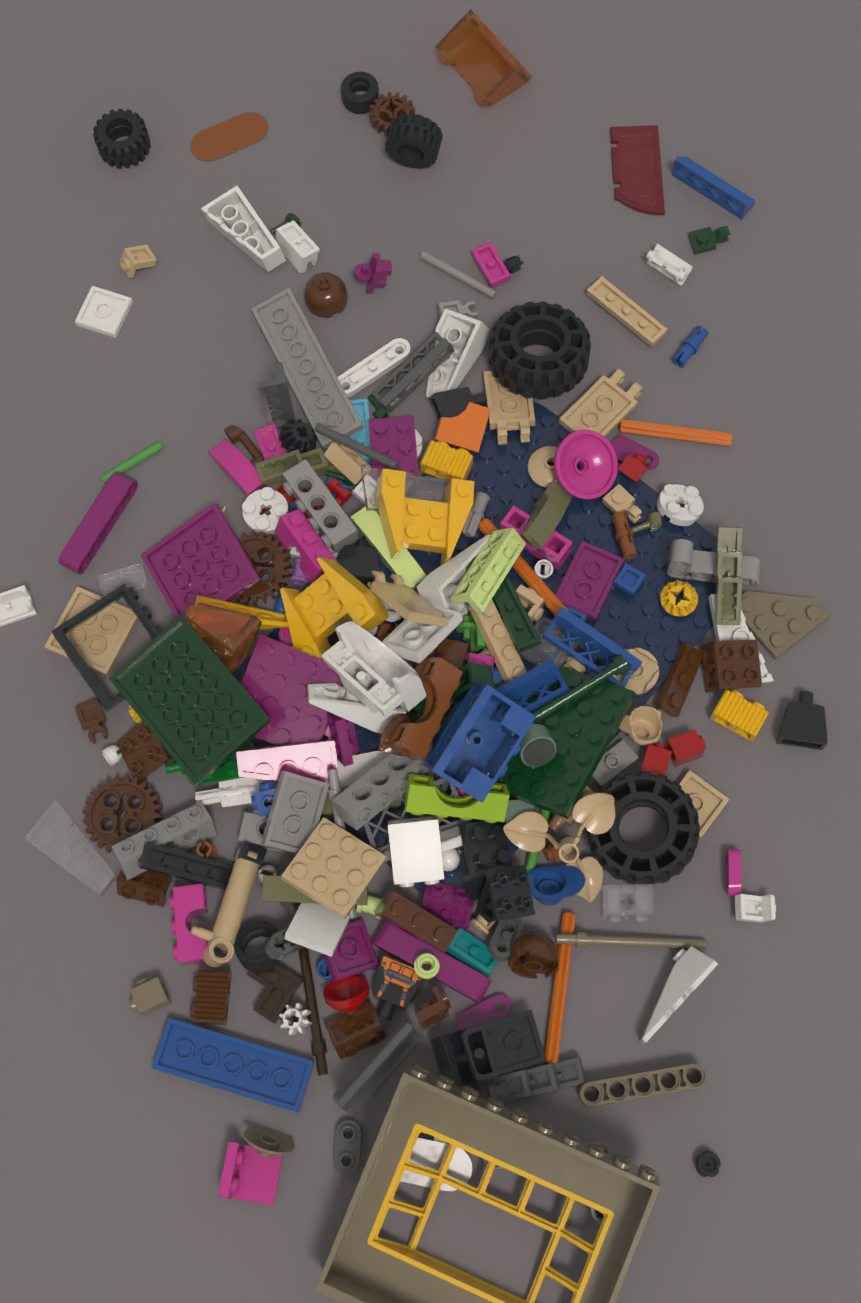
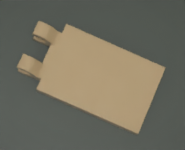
(602, 406)
(507, 410)
(406, 600)

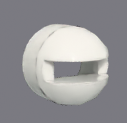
(548, 568)
(110, 754)
(268, 868)

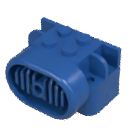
(478, 740)

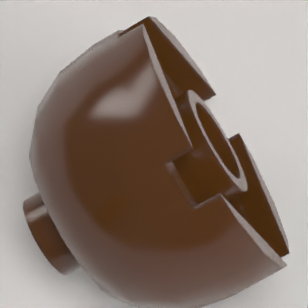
(325, 295)
(533, 955)

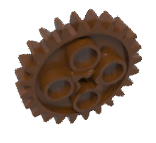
(255, 548)
(100, 814)

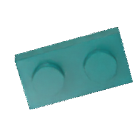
(472, 952)

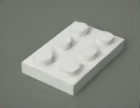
(418, 640)

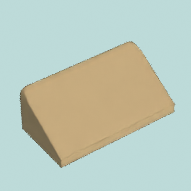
(346, 461)

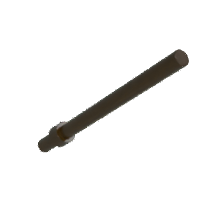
(318, 1047)

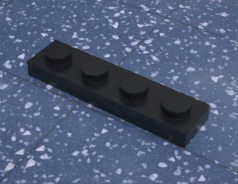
(185, 866)

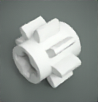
(294, 1026)

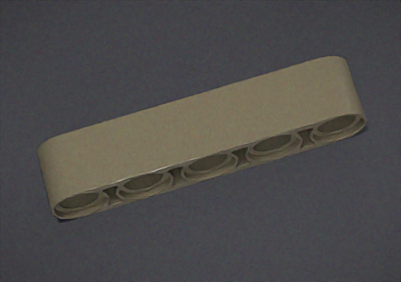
(653, 1079)

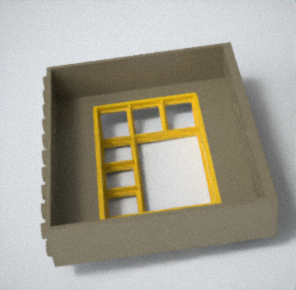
(385, 1271)

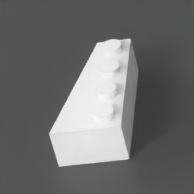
(242, 226)

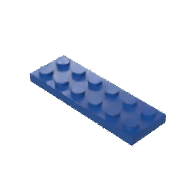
(233, 1065)

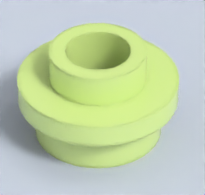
(426, 958)

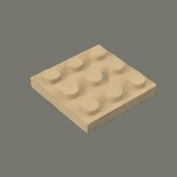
(100, 637)
(333, 868)

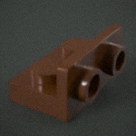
(145, 887)
(433, 1013)
(355, 1031)

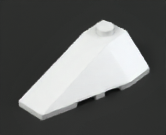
(468, 340)
(443, 581)
(344, 704)
(683, 979)

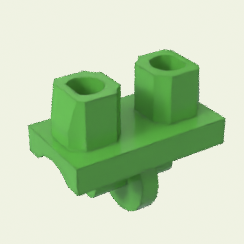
(472, 633)

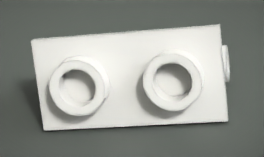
(669, 264)

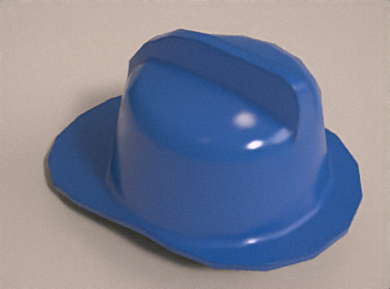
(553, 884)

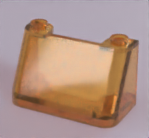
(482, 60)
(225, 632)

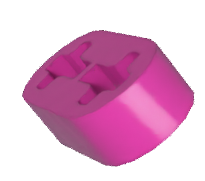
(733, 871)

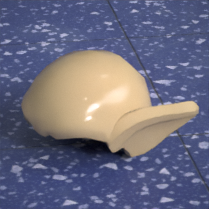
(643, 725)

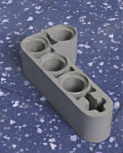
(701, 565)

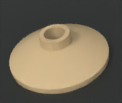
(538, 469)

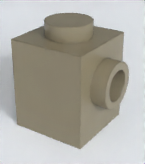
(149, 996)

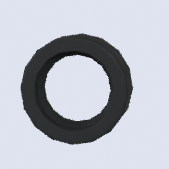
(246, 935)

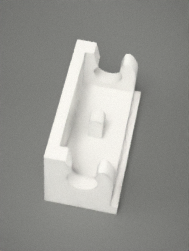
(297, 246)
(16, 605)

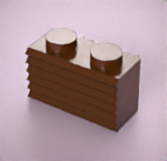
(211, 998)

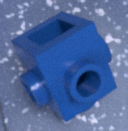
(261, 794)

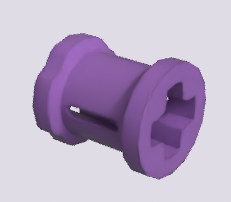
(298, 578)

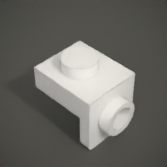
(755, 908)

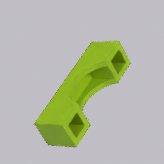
(425, 798)

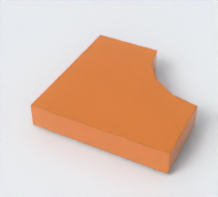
(465, 429)

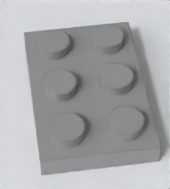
(294, 811)

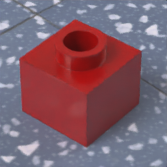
(634, 466)

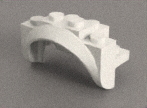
(373, 671)

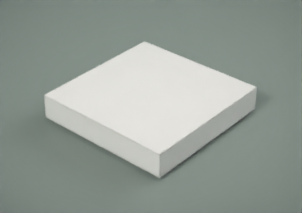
(103, 311)
(316, 928)

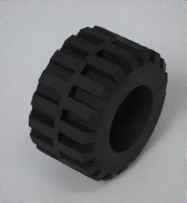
(118, 125)
(413, 141)

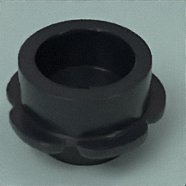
(513, 264)
(707, 1156)

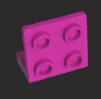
(249, 1175)

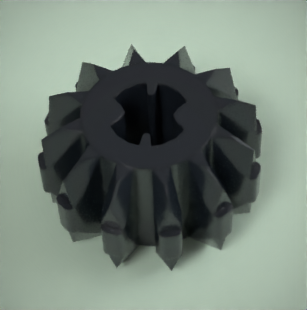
(297, 436)

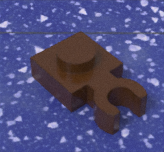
(90, 717)

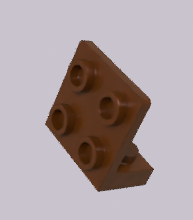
(731, 665)
(143, 752)

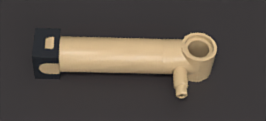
(227, 924)

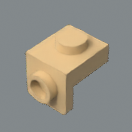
(531, 601)

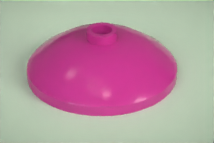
(596, 460)

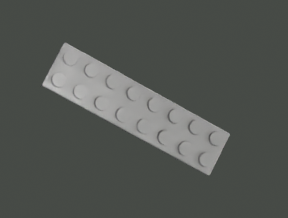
(306, 366)

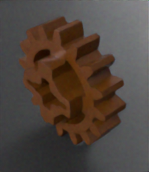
(381, 111)

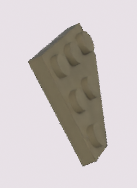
(780, 619)

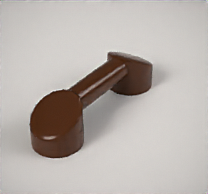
(236, 434)

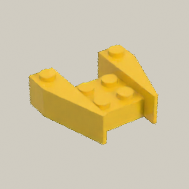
(419, 522)
(328, 604)

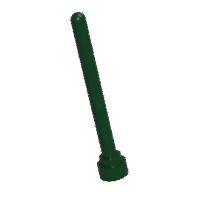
(616, 667)

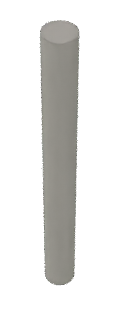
(458, 274)

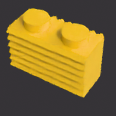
(446, 462)
(739, 714)

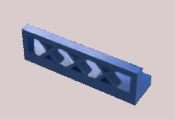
(712, 187)
(591, 640)
(535, 682)

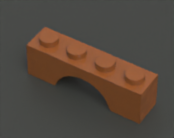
(440, 682)

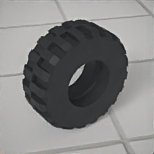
(534, 374)
(680, 839)

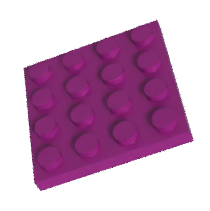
(202, 561)
(279, 684)

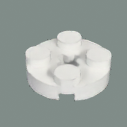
(682, 494)
(258, 500)

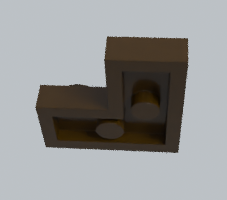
(280, 990)

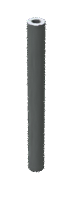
(356, 446)

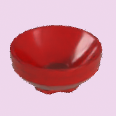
(346, 994)

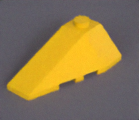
(269, 618)

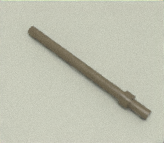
(581, 939)

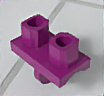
(373, 273)

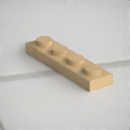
(626, 311)
(499, 642)

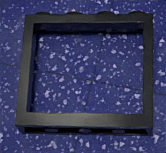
(60, 632)

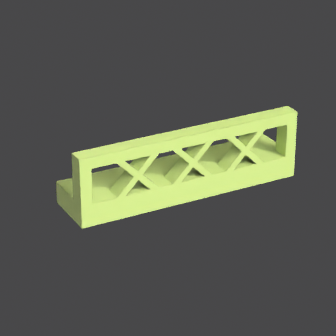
(489, 569)

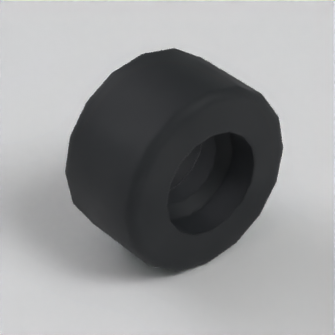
(359, 82)

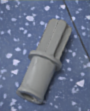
(476, 514)

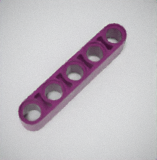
(98, 522)
(451, 972)

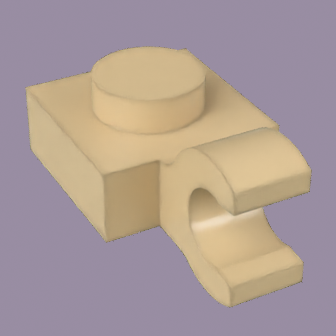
(621, 500)

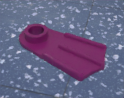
(625, 445)
(483, 1012)

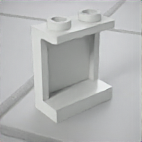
(415, 851)

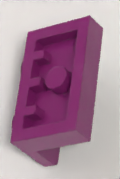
(345, 738)
(448, 904)

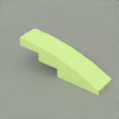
(405, 565)

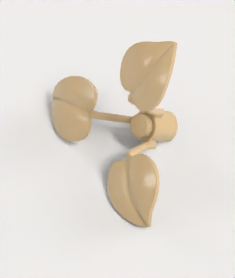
(593, 811)

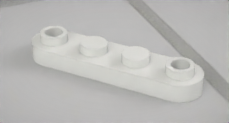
(375, 366)

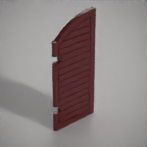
(638, 168)

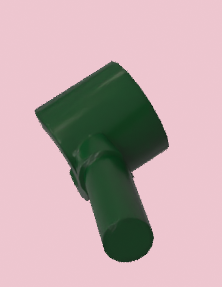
(290, 217)
(381, 411)
(341, 477)

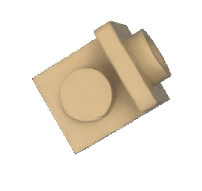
(136, 258)

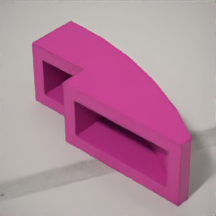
(237, 467)

